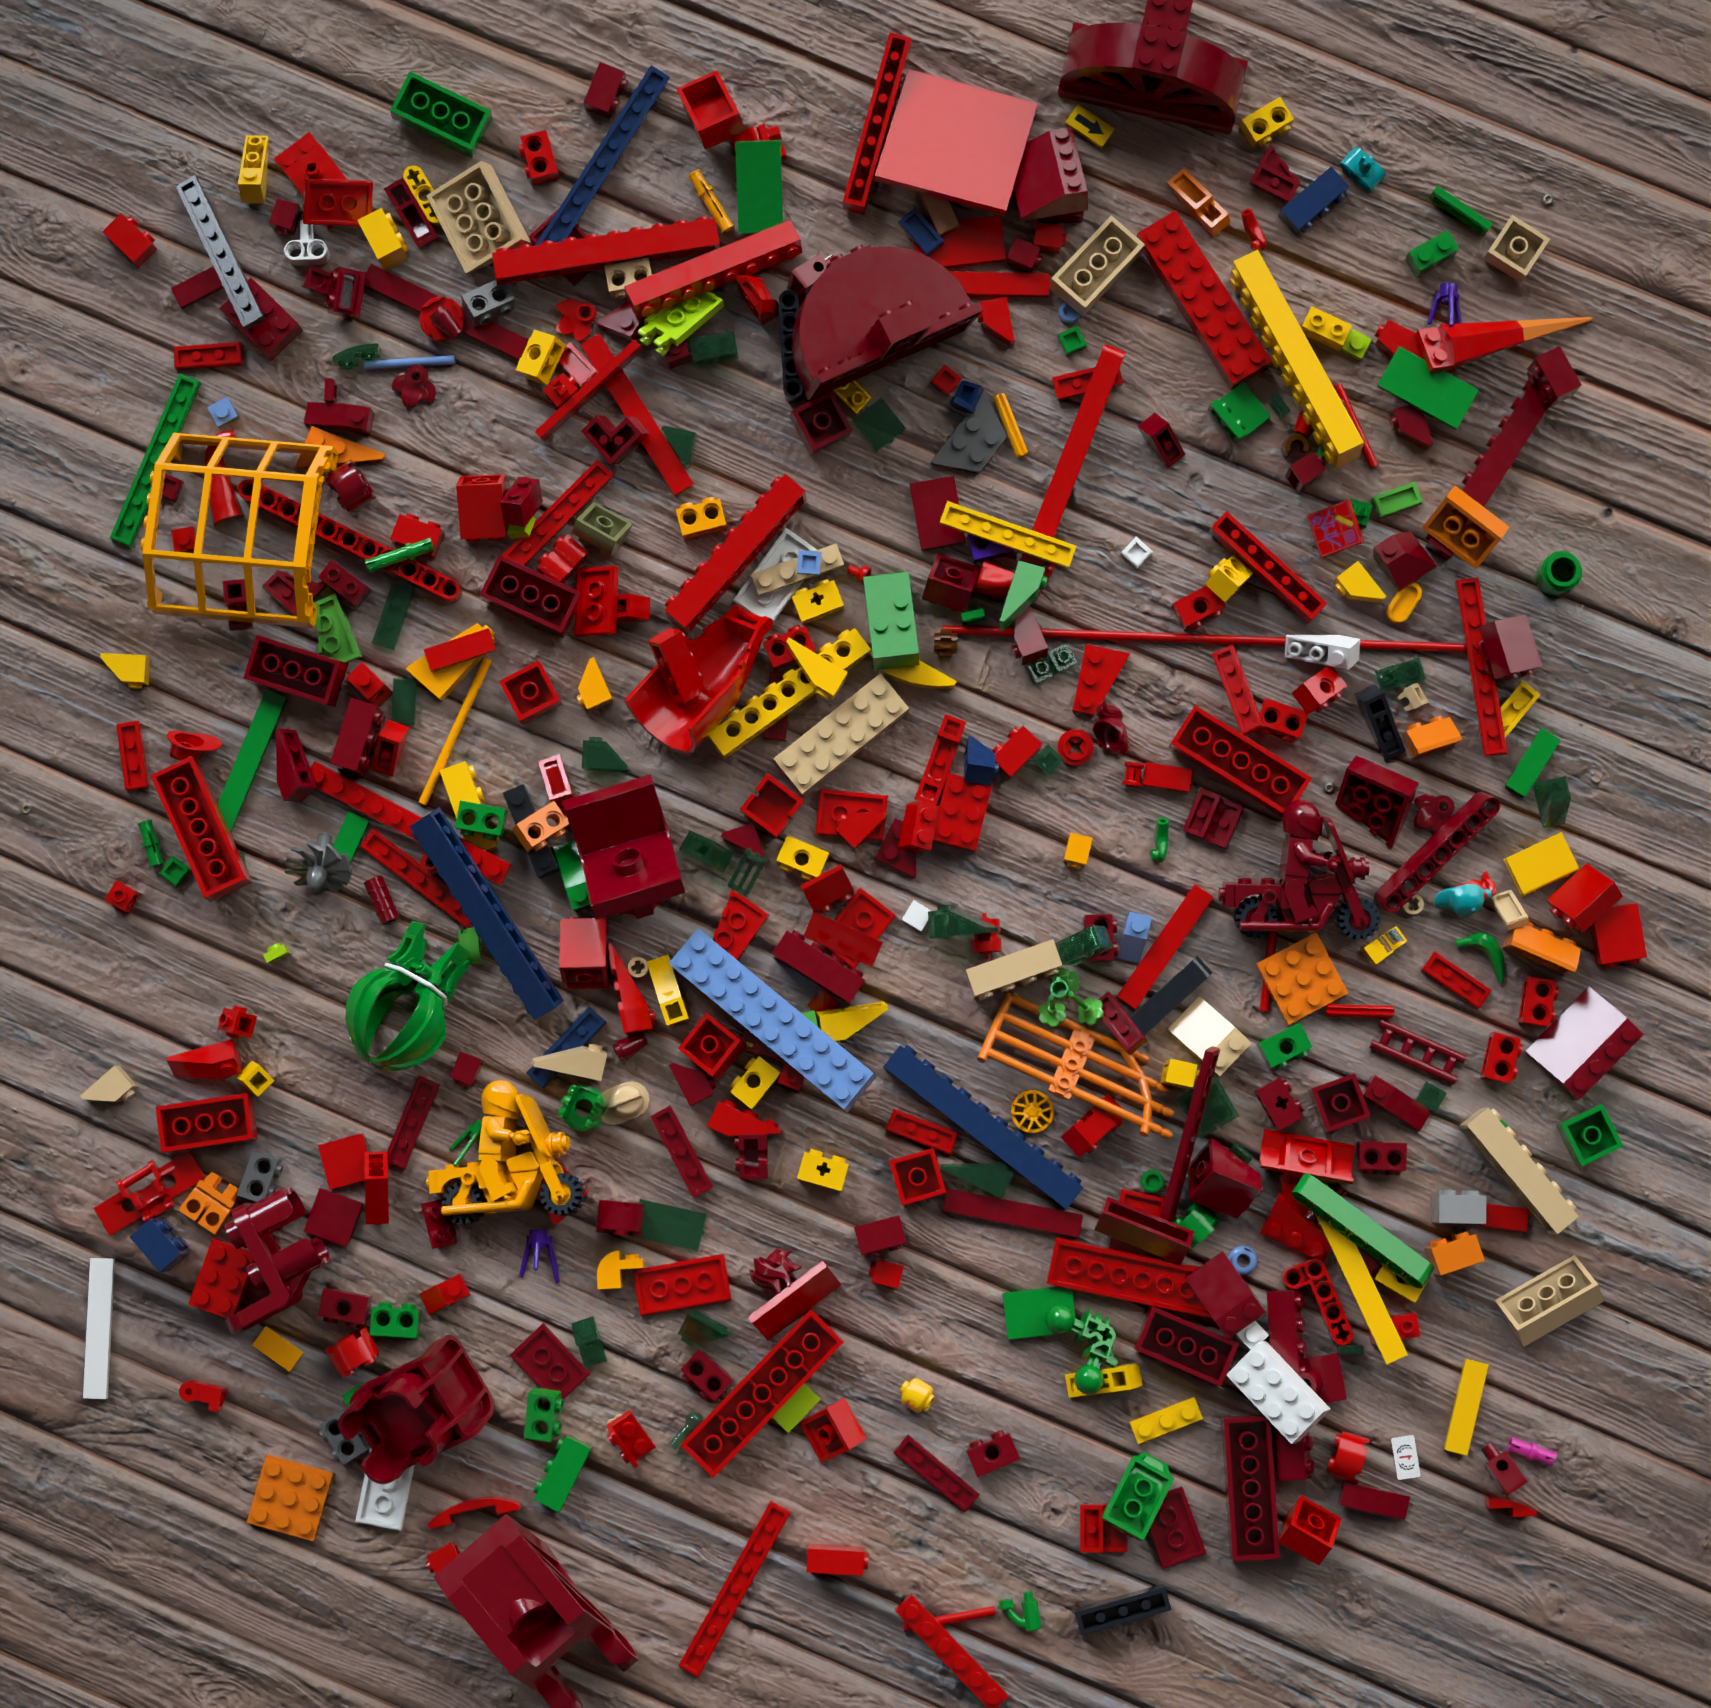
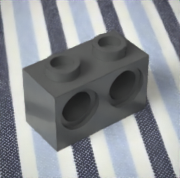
(484, 298)
(254, 1175)
(337, 1441)

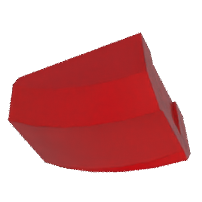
(757, 298)

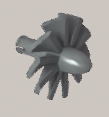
(322, 867)

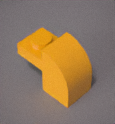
(610, 1269)

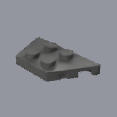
(973, 440)

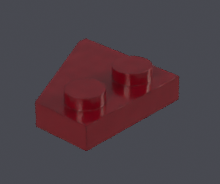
(1274, 177)
(896, 857)

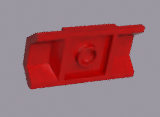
(1309, 1155)

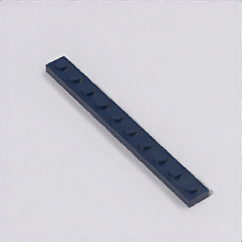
(605, 156)

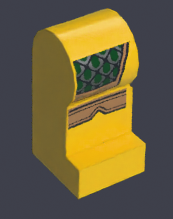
(1383, 946)

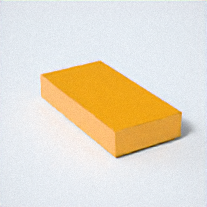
(278, 1348)

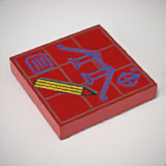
(1335, 528)

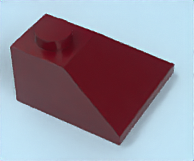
(1403, 559)

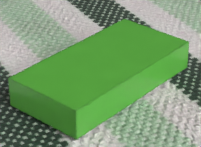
(1397, 500)

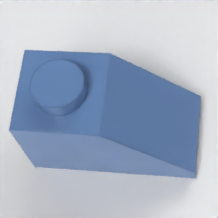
(1134, 937)

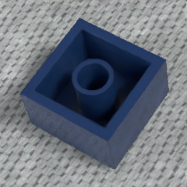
(160, 1244)

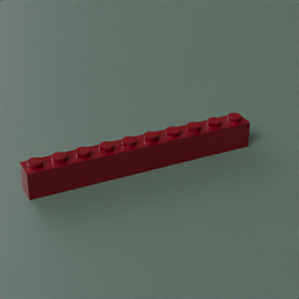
(1500, 454)

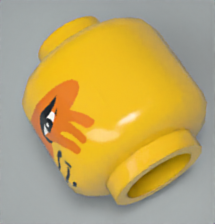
(917, 1395)

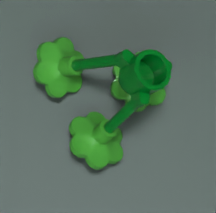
(1061, 989)

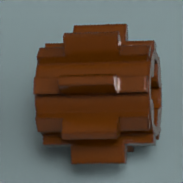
(945, 643)

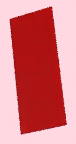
(843, 939)

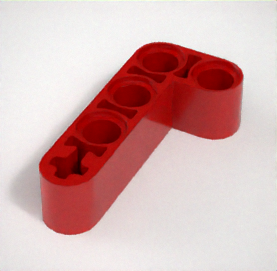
(1322, 1303)

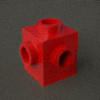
(237, 1022)

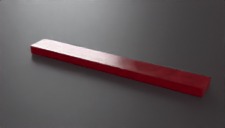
(415, 297)
(1190, 1133)

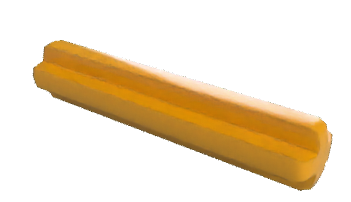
(1010, 425)

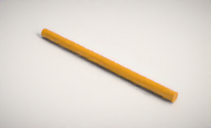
(456, 728)

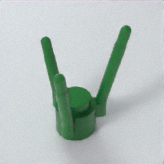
(475, 1130)

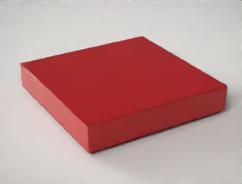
(344, 1160)

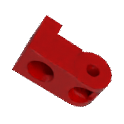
(203, 1392)

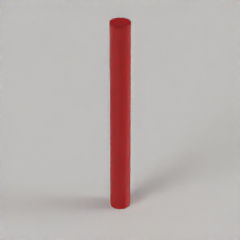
(1367, 451)
(1270, 950)
(960, 1616)

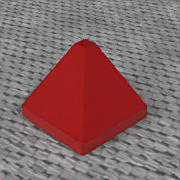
(823, 1001)

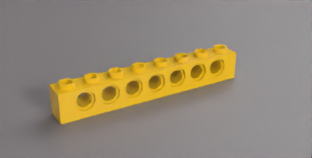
(784, 705)

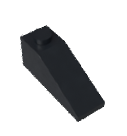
(1380, 721)

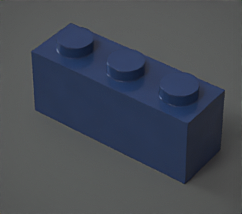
(1314, 201)

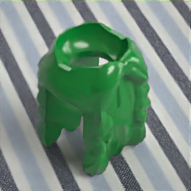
(568, 1112)

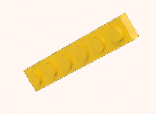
(1007, 534)

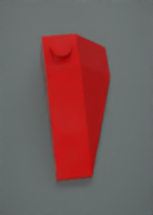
(633, 1008)

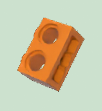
(538, 823)

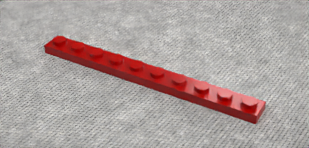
(397, 816)

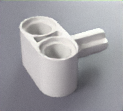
(307, 245)

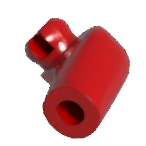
(1253, 230)

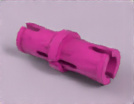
(1531, 1451)

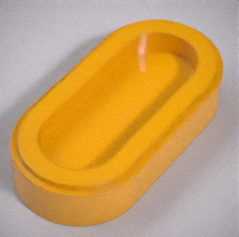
(1403, 603)

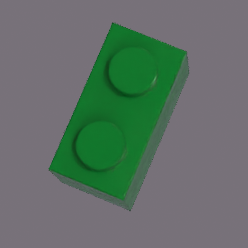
(1432, 253)

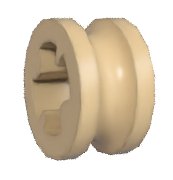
(1420, 904)
(632, 962)

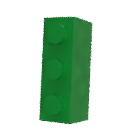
(562, 1472)

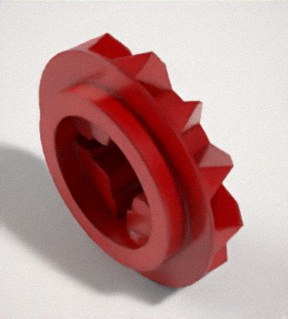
(1075, 736)

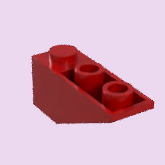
(733, 1122)

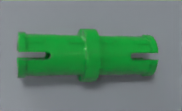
(150, 843)

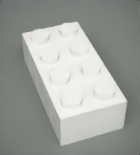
(1278, 1392)

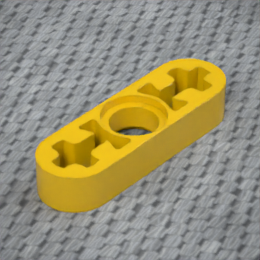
(411, 184)

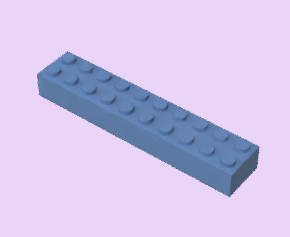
(773, 1020)

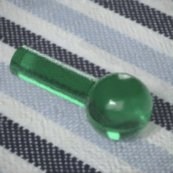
(692, 1420)

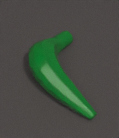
(1490, 947)

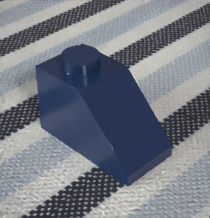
(979, 763)

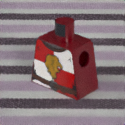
(1506, 1480)

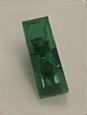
(955, 923)
(986, 1176)

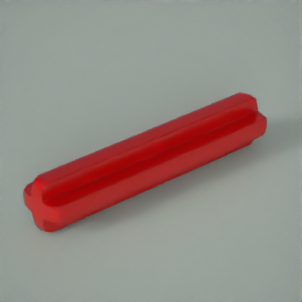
(1359, 1011)

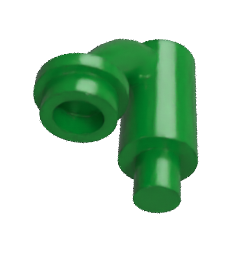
(1030, 1612)

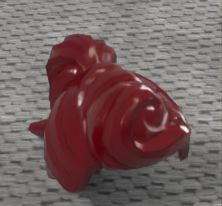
(1110, 729)

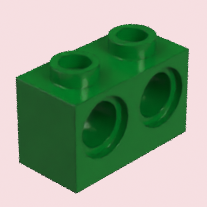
(482, 815)
(395, 1327)
(538, 1413)

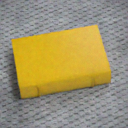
(1541, 864)

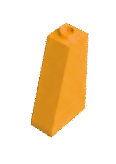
(445, 680)

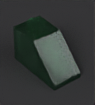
(600, 756)
(706, 851)

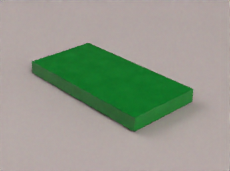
(758, 185)
(1433, 393)

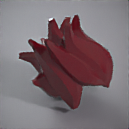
(774, 1271)

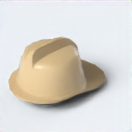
(625, 1102)

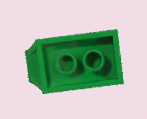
(1138, 1496)

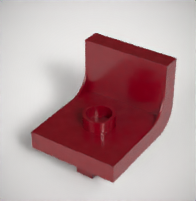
(624, 848)

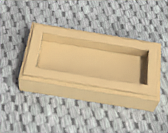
(1509, 910)

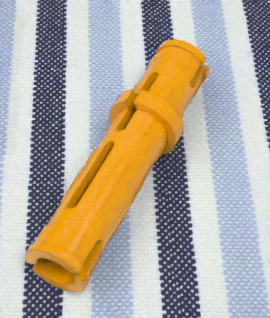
(706, 193)

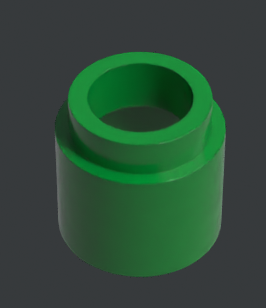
(1546, 581)

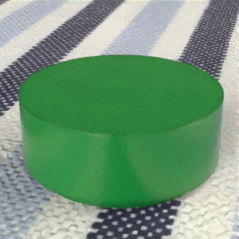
(1152, 1181)

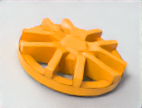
(1032, 1111)

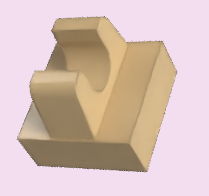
(1415, 696)

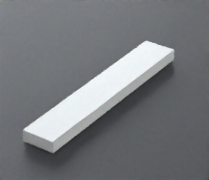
(99, 1328)

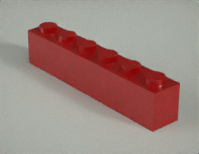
(1267, 567)

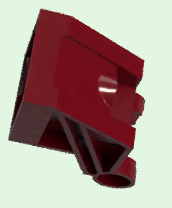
(528, 1609)

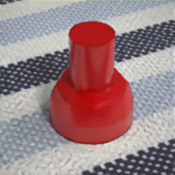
(859, 572)

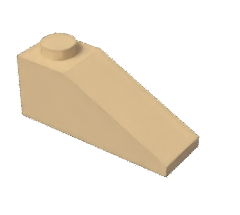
(578, 1061)

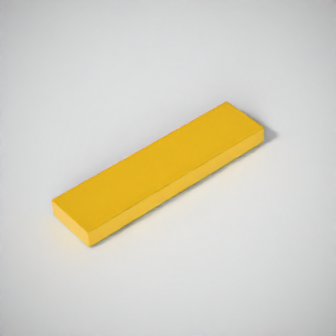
(1466, 1406)

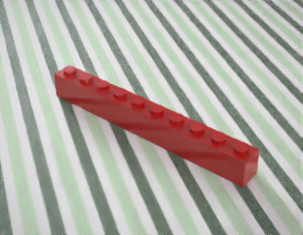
(596, 251)

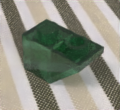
(1552, 800)

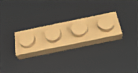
(786, 572)

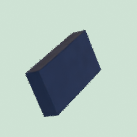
(921, 232)

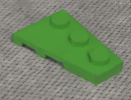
(334, 631)

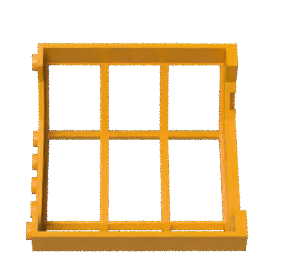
(324, 461)

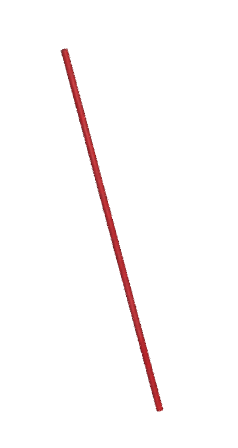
(1198, 638)

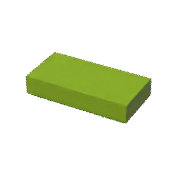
(796, 1408)

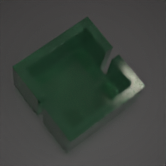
(1217, 1108)

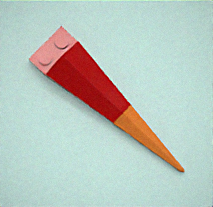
(1465, 342)

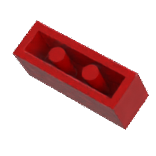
(677, 665)

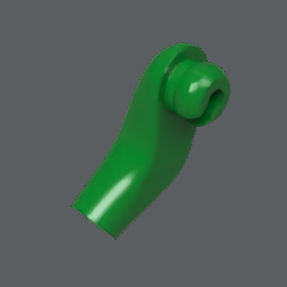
(1161, 840)

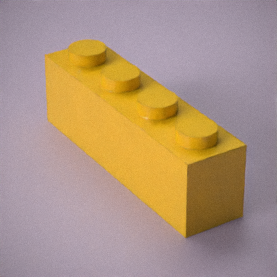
(461, 786)

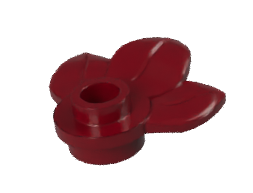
(412, 390)
(1429, 812)

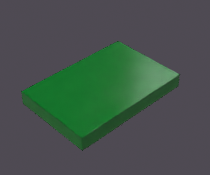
(1027, 1310)

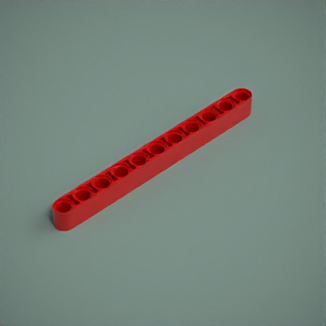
(1077, 445)
(358, 548)

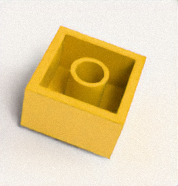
(381, 235)

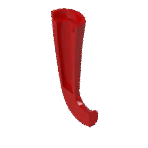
(222, 494)

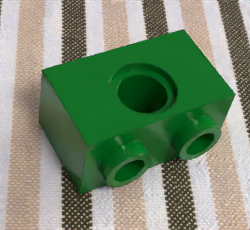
(1271, 1046)

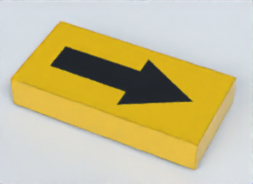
(1089, 126)

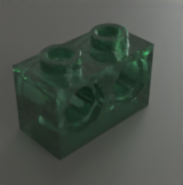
(714, 348)
(1083, 945)

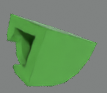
(471, 942)

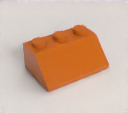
(1465, 527)
(1543, 948)

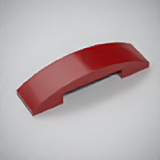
(940, 760)
(502, 1505)

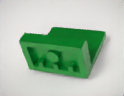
(1239, 412)

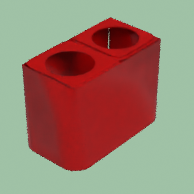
(993, 581)

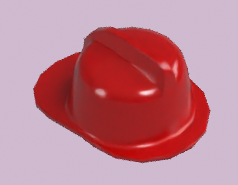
(191, 744)

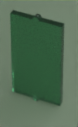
(672, 1225)

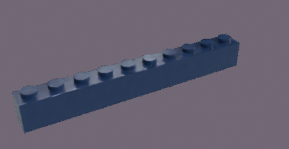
(486, 913)
(983, 1127)

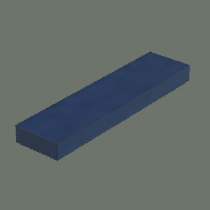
(577, 1035)

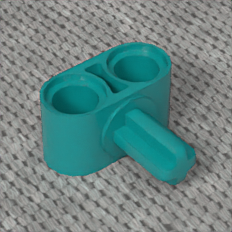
(1362, 169)

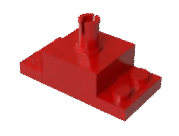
(307, 160)

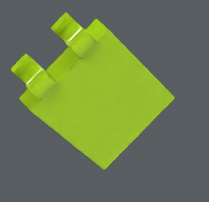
(679, 321)

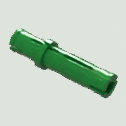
(400, 555)

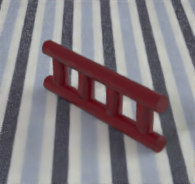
(1410, 1039)

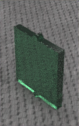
(879, 424)

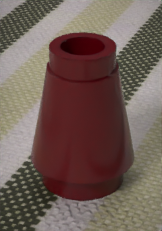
(445, 321)
(628, 1046)

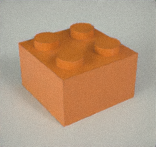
(1454, 1253)

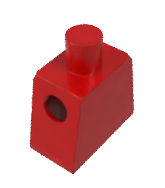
(369, 685)

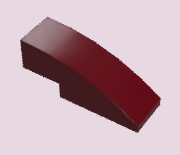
(410, 212)
(1374, 1500)

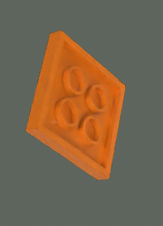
(1301, 978)
(290, 1497)

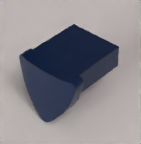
(967, 397)

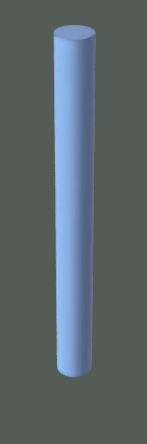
(408, 362)

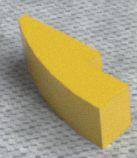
(921, 676)

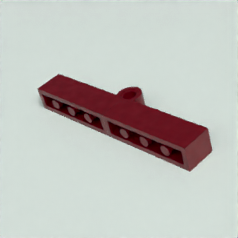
(1286, 1338)

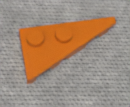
(346, 449)

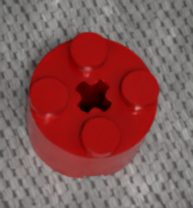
(352, 1351)
(1348, 1457)

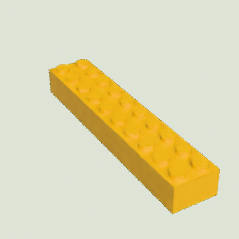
(1296, 360)

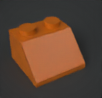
(1431, 737)

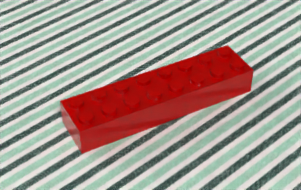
(1203, 300)
(736, 553)
(762, 1393)

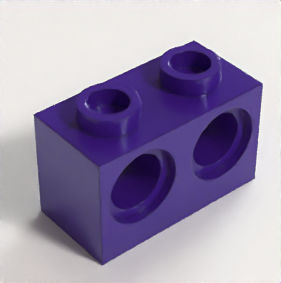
(991, 552)

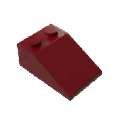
(1225, 1295)

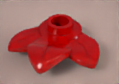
(572, 318)

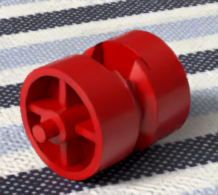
(988, 942)

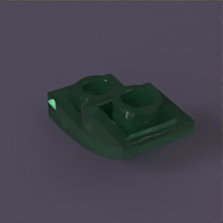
(350, 356)
(1055, 663)
(1400, 675)

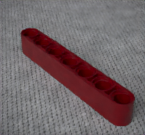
(1426, 854)

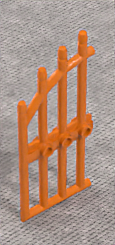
(1072, 1063)

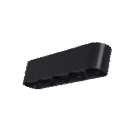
(785, 315)
(1171, 995)

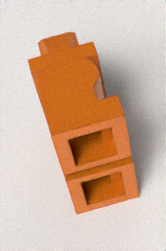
(211, 1201)

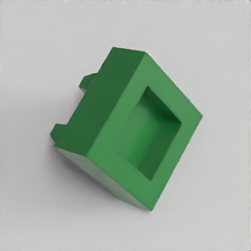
(1362, 511)

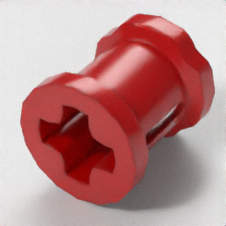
(1132, 774)

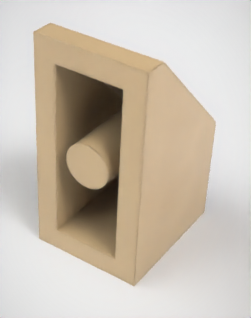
(112, 1086)

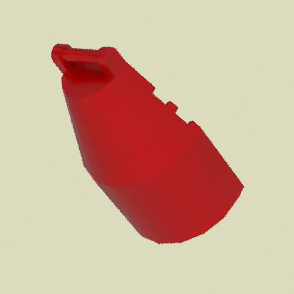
(724, 660)

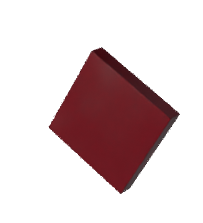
(333, 1217)

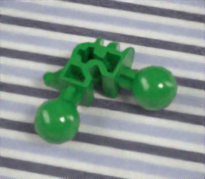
(1101, 1338)

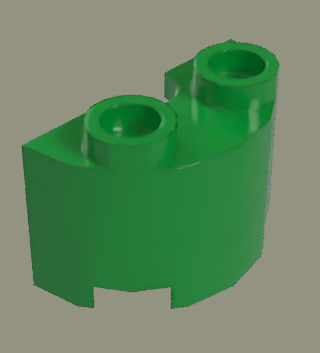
(1199, 1220)

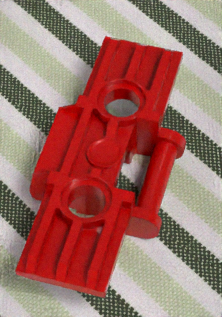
(151, 1199)

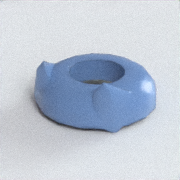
(1251, 1254)

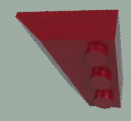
(1376, 798)

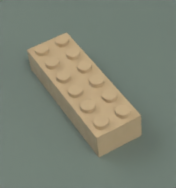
(841, 735)
(1519, 1170)

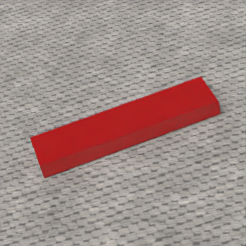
(1238, 690)

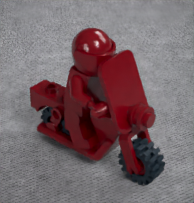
(1310, 904)

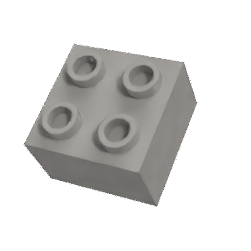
(1462, 1208)

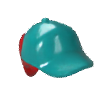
(1467, 897)

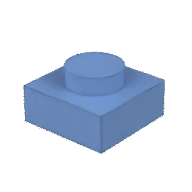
(223, 412)
(809, 563)

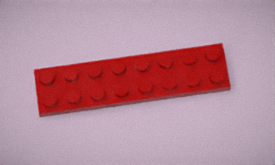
(1123, 1276)

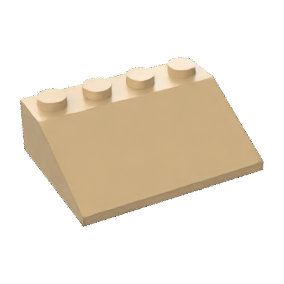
(477, 216)

